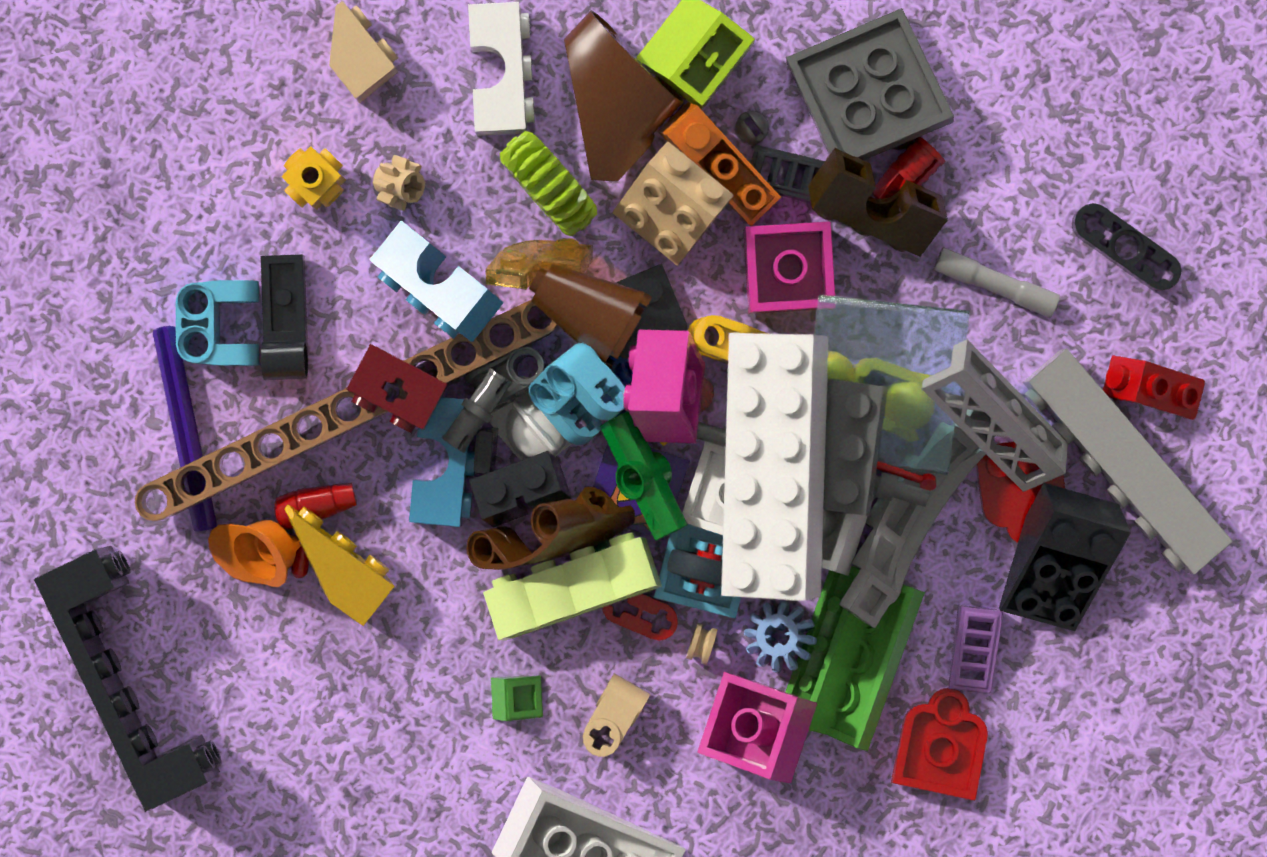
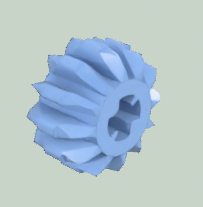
(780, 621)

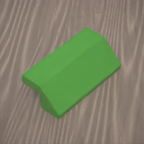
(852, 662)

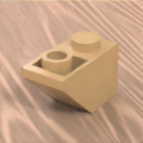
(356, 56)

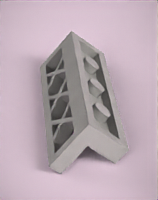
(1009, 413)

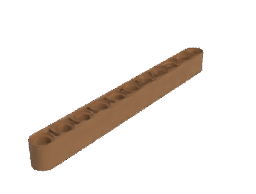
(332, 425)

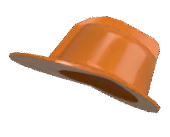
(254, 552)

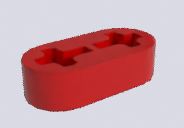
(641, 625)

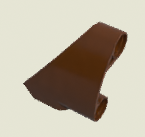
(614, 99)
(559, 527)

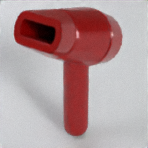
(323, 502)

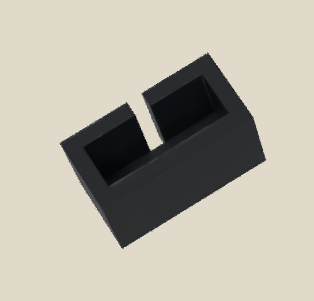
(535, 478)

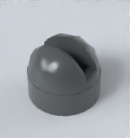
(745, 133)

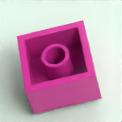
(788, 266)
(665, 386)
(757, 728)

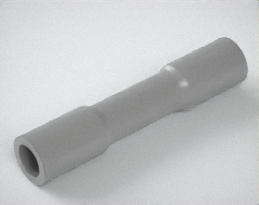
(1021, 292)

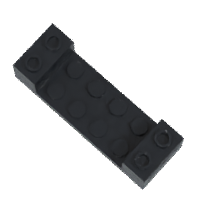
(152, 776)

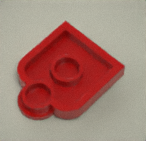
(1002, 499)
(941, 746)

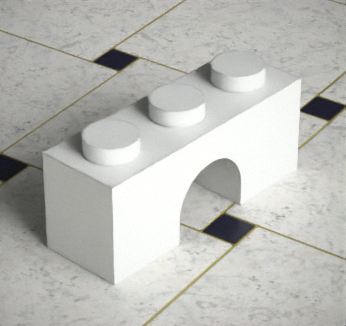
(500, 30)

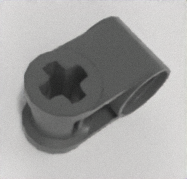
(507, 367)

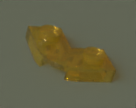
(520, 262)

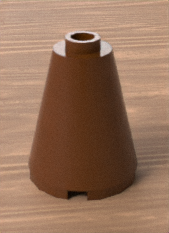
(589, 308)

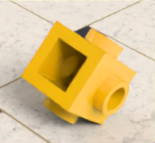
(327, 186)

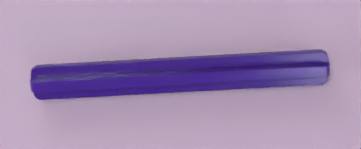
(183, 422)

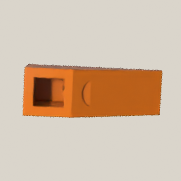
(713, 152)

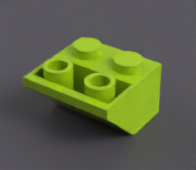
(696, 50)

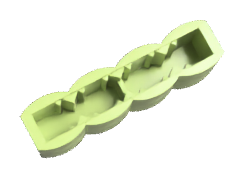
(573, 588)

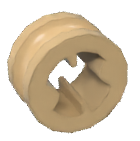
(701, 643)

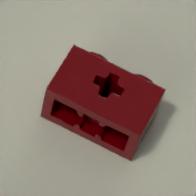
(381, 367)

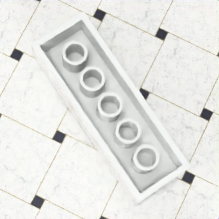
(774, 466)

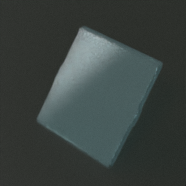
(897, 349)

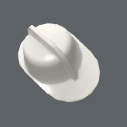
(527, 429)

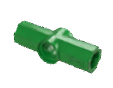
(643, 476)

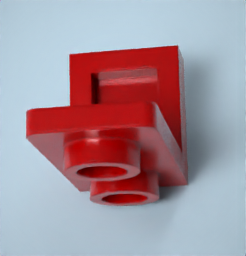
(1153, 386)

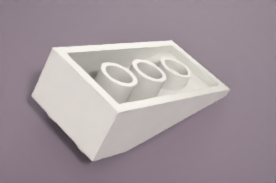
(706, 510)
(561, 825)

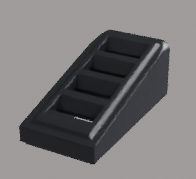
(794, 161)

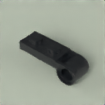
(284, 317)

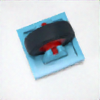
(694, 572)

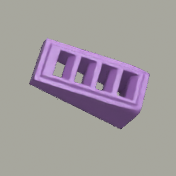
(988, 615)

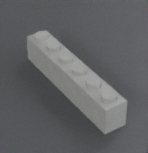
(1127, 462)

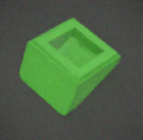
(516, 697)

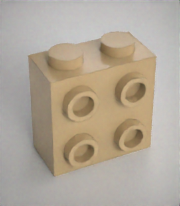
(672, 203)

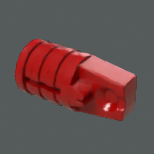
(914, 165)

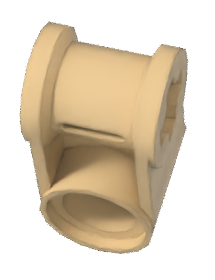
(616, 709)

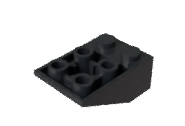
(1063, 556)

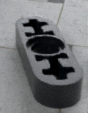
(1146, 273)

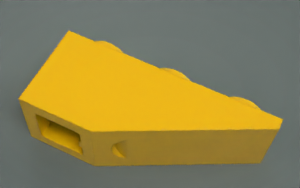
(345, 577)

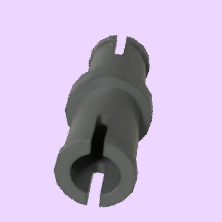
(477, 410)

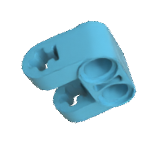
(209, 322)
(570, 387)

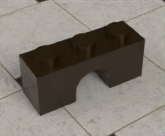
(903, 220)

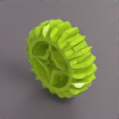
(548, 183)

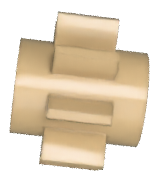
(399, 182)

